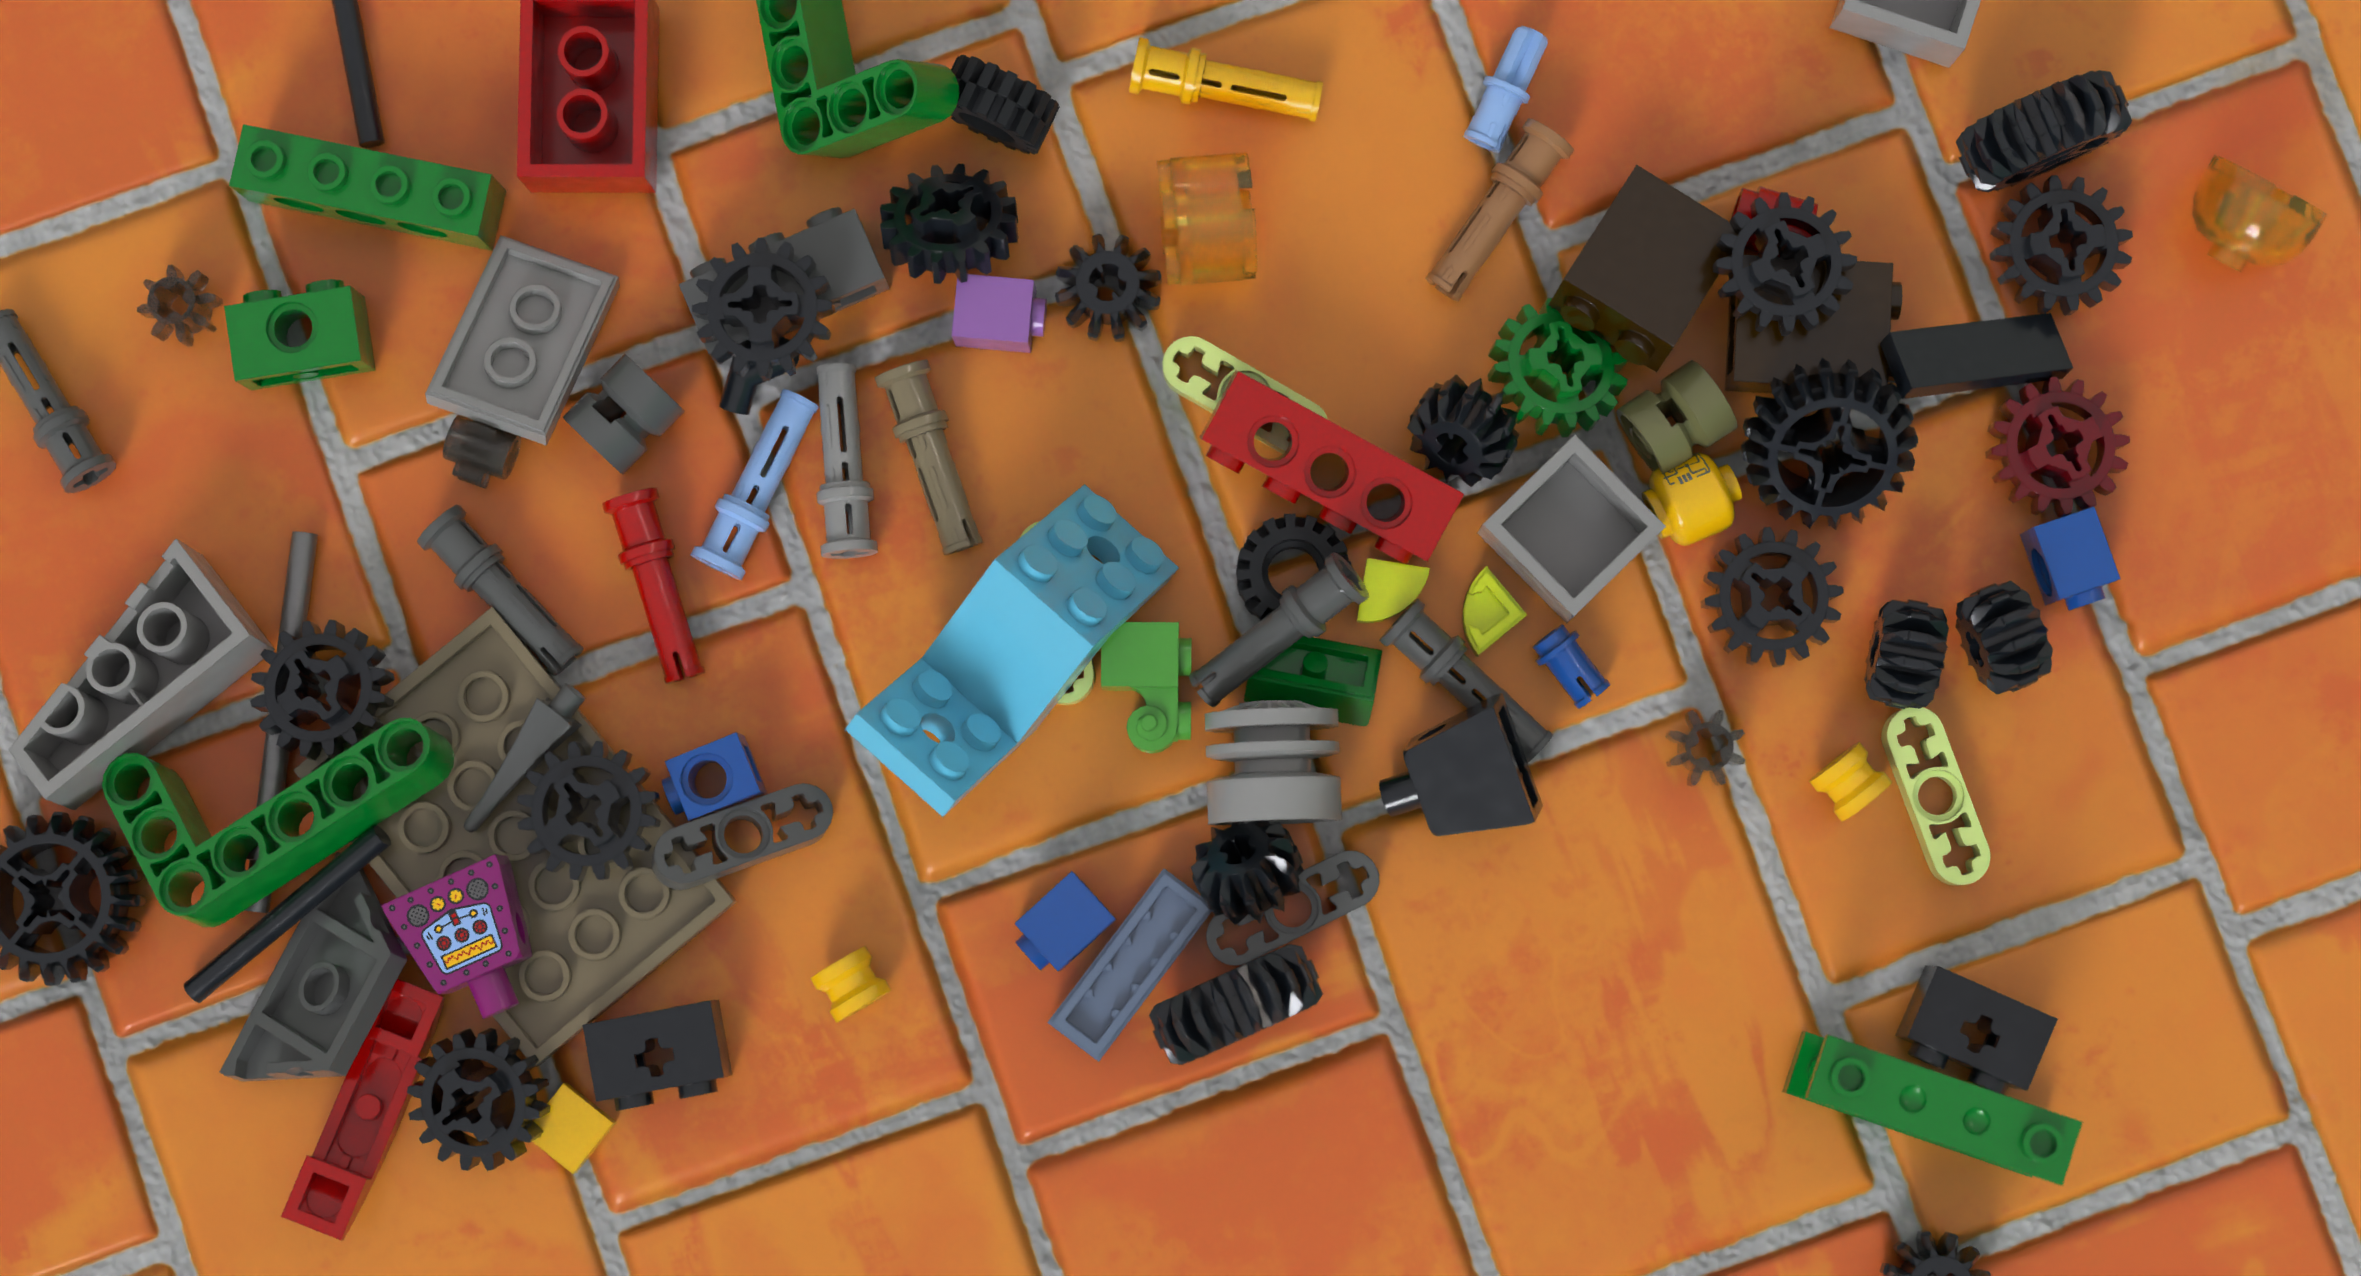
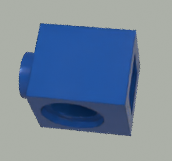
(2070, 559)
(741, 771)
(1062, 924)

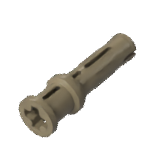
(922, 428)

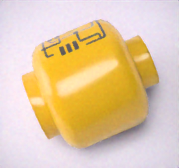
(1693, 499)

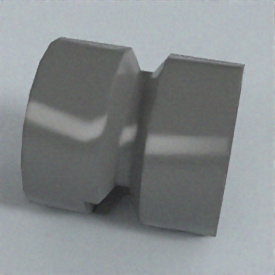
(627, 390)

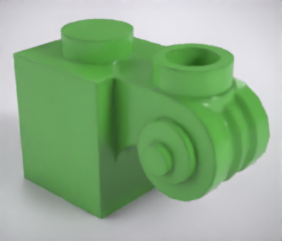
(1149, 661)

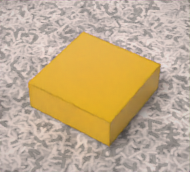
(572, 1128)

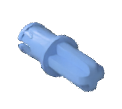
(1506, 89)

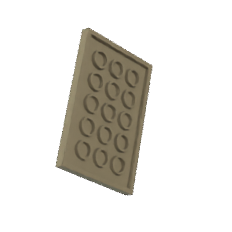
(586, 935)

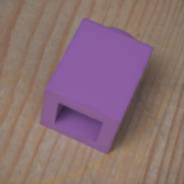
(998, 313)

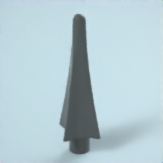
(543, 731)

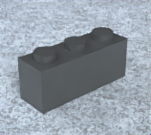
(840, 254)

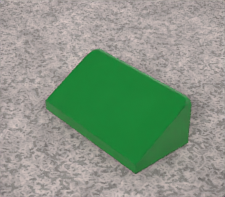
(1323, 676)

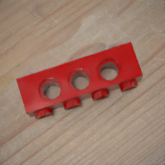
(1425, 501)

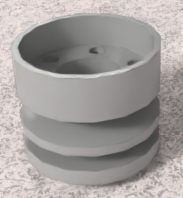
(1273, 764)

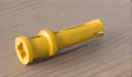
(1182, 76)

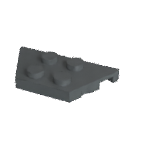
(321, 991)

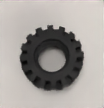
(1002, 105)
(1269, 541)

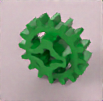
(1540, 386)

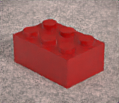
(588, 96)

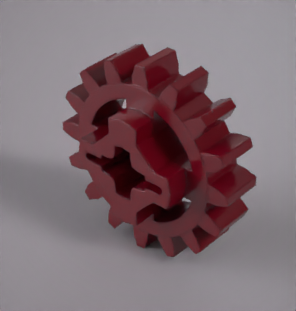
(2067, 469)

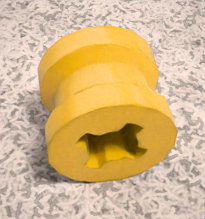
(1850, 781)
(850, 984)

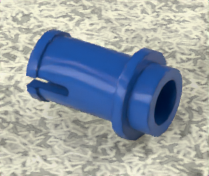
(1568, 662)

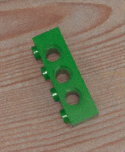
(367, 187)

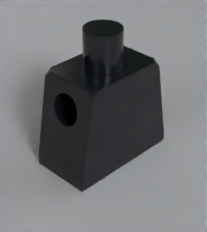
(1466, 774)

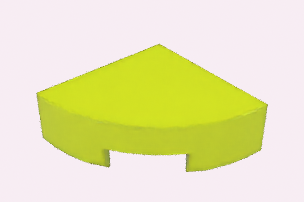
(1390, 589)
(1488, 612)

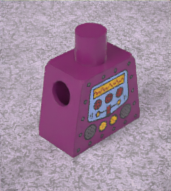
(466, 932)

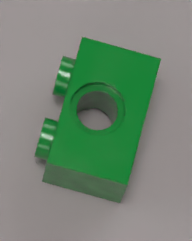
(336, 347)

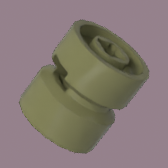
(1696, 407)

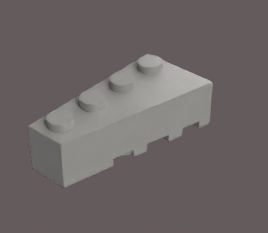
(143, 680)

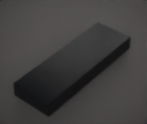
(1976, 355)

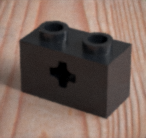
(2013, 1030)
(619, 1046)

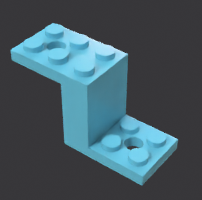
(1012, 649)

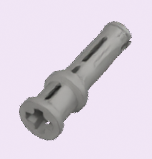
(837, 496)

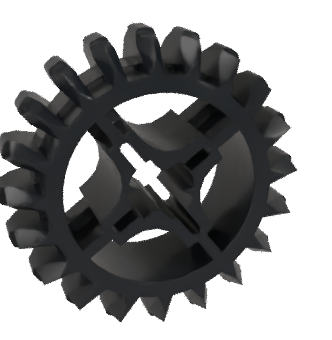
(2043, 130)
(1872, 460)
(75, 879)
(1236, 1004)

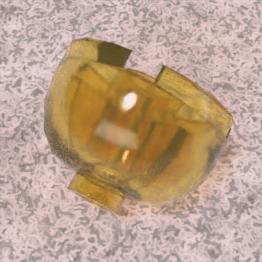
(2251, 217)

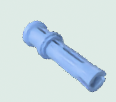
(791, 414)

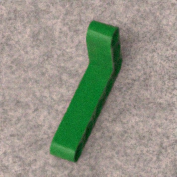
(823, 101)
(271, 826)

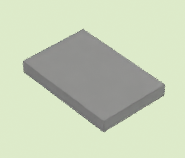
(522, 340)

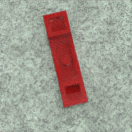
(365, 1114)

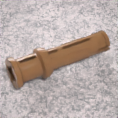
(1514, 186)

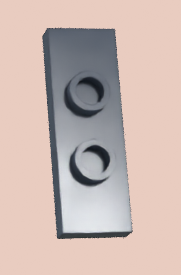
(1130, 965)

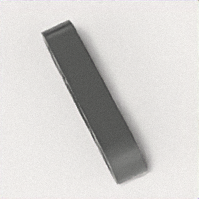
(692, 838)
(1343, 902)

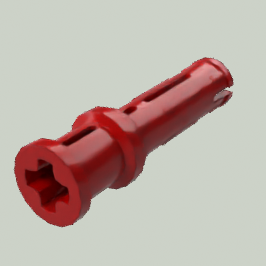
(647, 555)

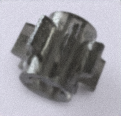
(162, 297)
(480, 451)
(1719, 757)

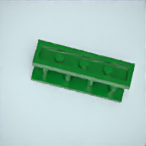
(1932, 1107)

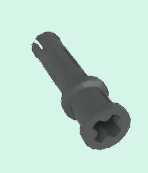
(64, 425)
(481, 569)
(1300, 614)
(1449, 653)

